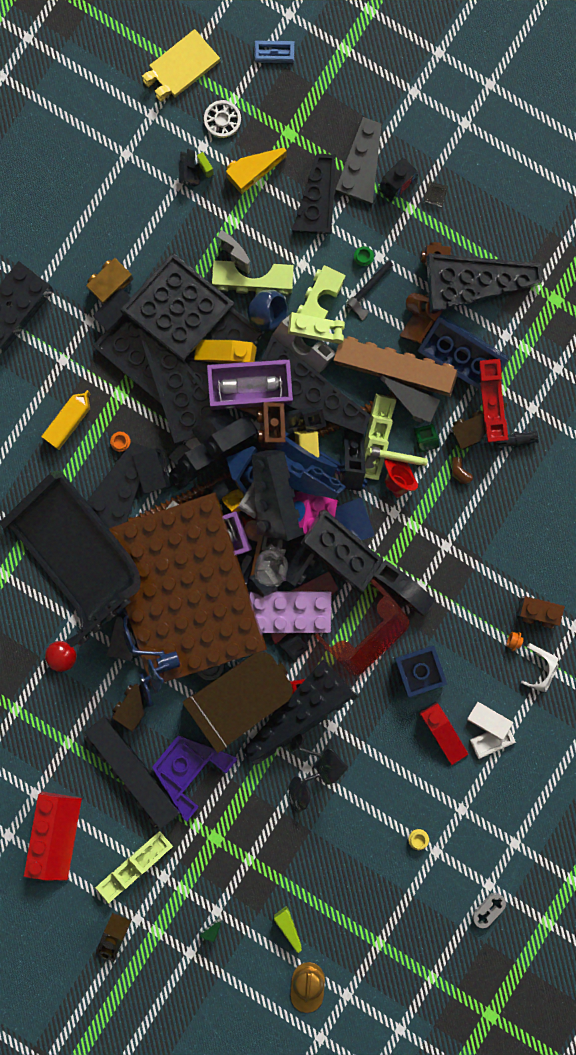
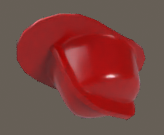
(399, 477)

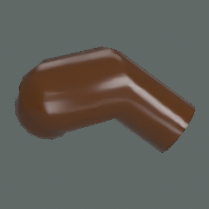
(459, 473)

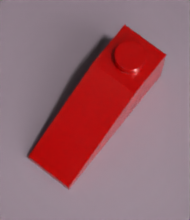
(443, 733)

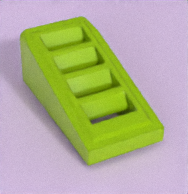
(285, 923)

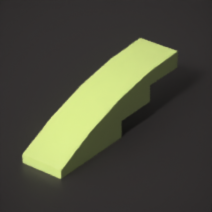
(378, 431)
(133, 867)

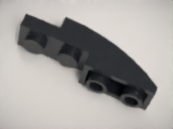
(403, 587)

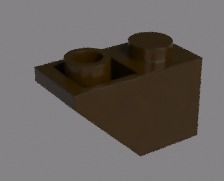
(131, 709)
(113, 937)

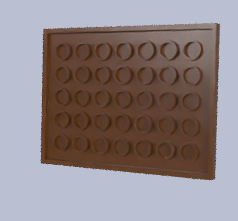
(189, 588)

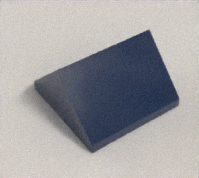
(242, 468)

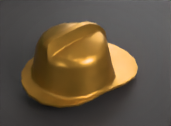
(307, 987)

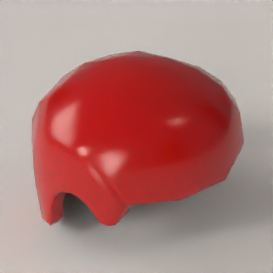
(60, 656)

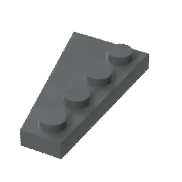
(361, 165)

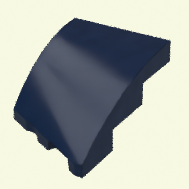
(355, 518)

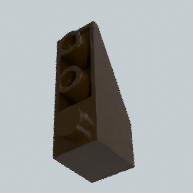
(470, 431)

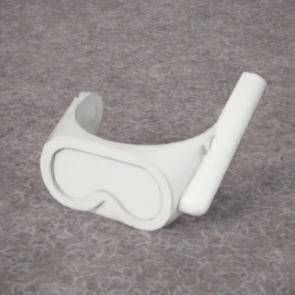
(553, 666)

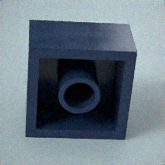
(420, 671)

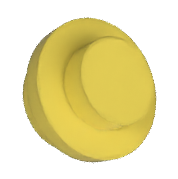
(418, 839)

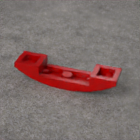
(492, 400)

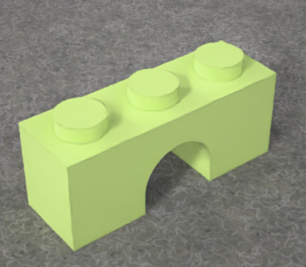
(327, 282)

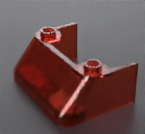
(393, 626)

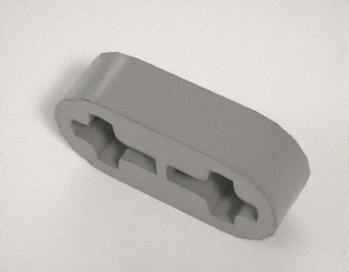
(492, 914)

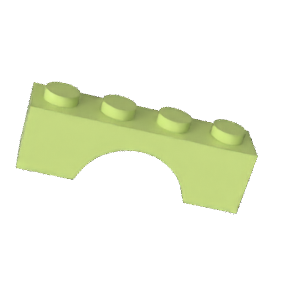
(227, 278)

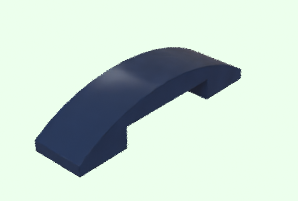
(305, 458)

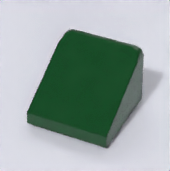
(426, 438)
(210, 932)

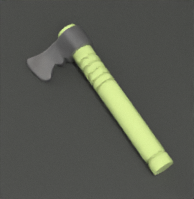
(375, 452)

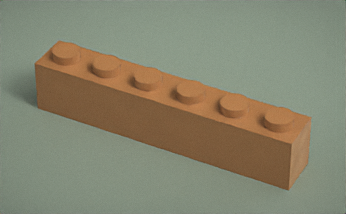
(399, 367)

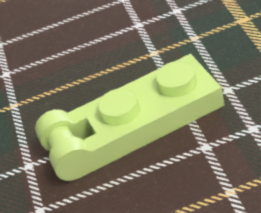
(316, 328)

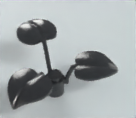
(331, 770)

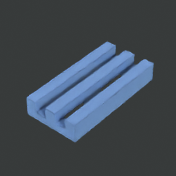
(274, 59)

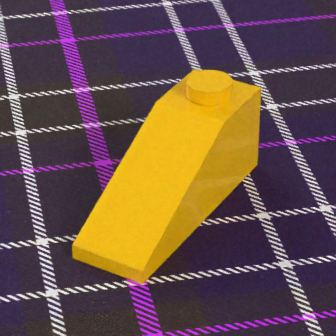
(252, 168)
(225, 351)

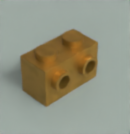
(109, 280)

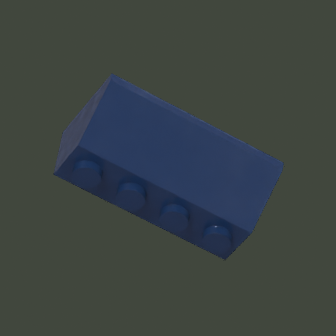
(460, 348)

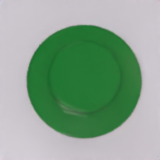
(363, 256)

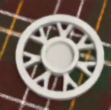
(222, 119)

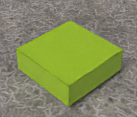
(205, 165)

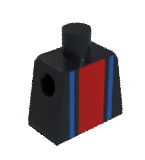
(399, 178)

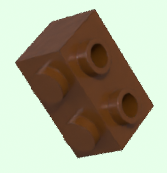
(271, 425)
(541, 611)

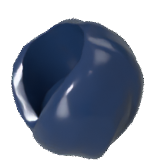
(267, 310)

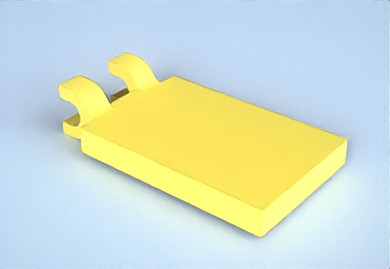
(181, 66)

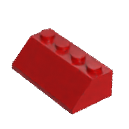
(52, 836)

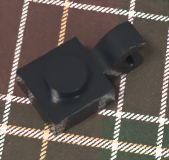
(188, 169)

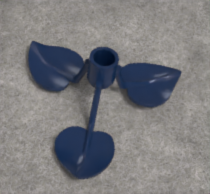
(164, 663)

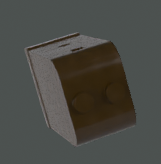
(239, 699)

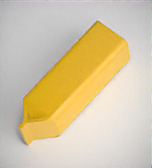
(67, 420)

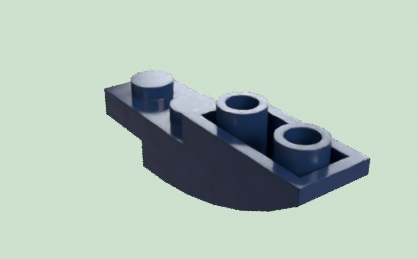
(313, 480)

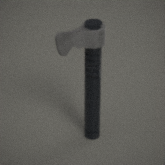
(353, 302)

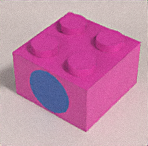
(310, 506)

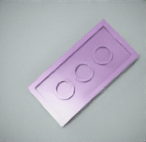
(293, 611)

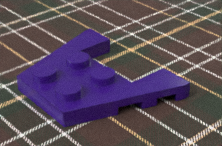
(182, 764)

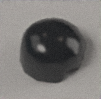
(222, 488)

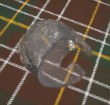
(271, 566)

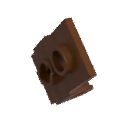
(421, 320)

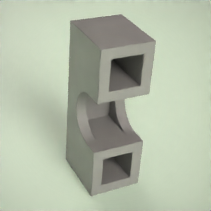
(316, 357)

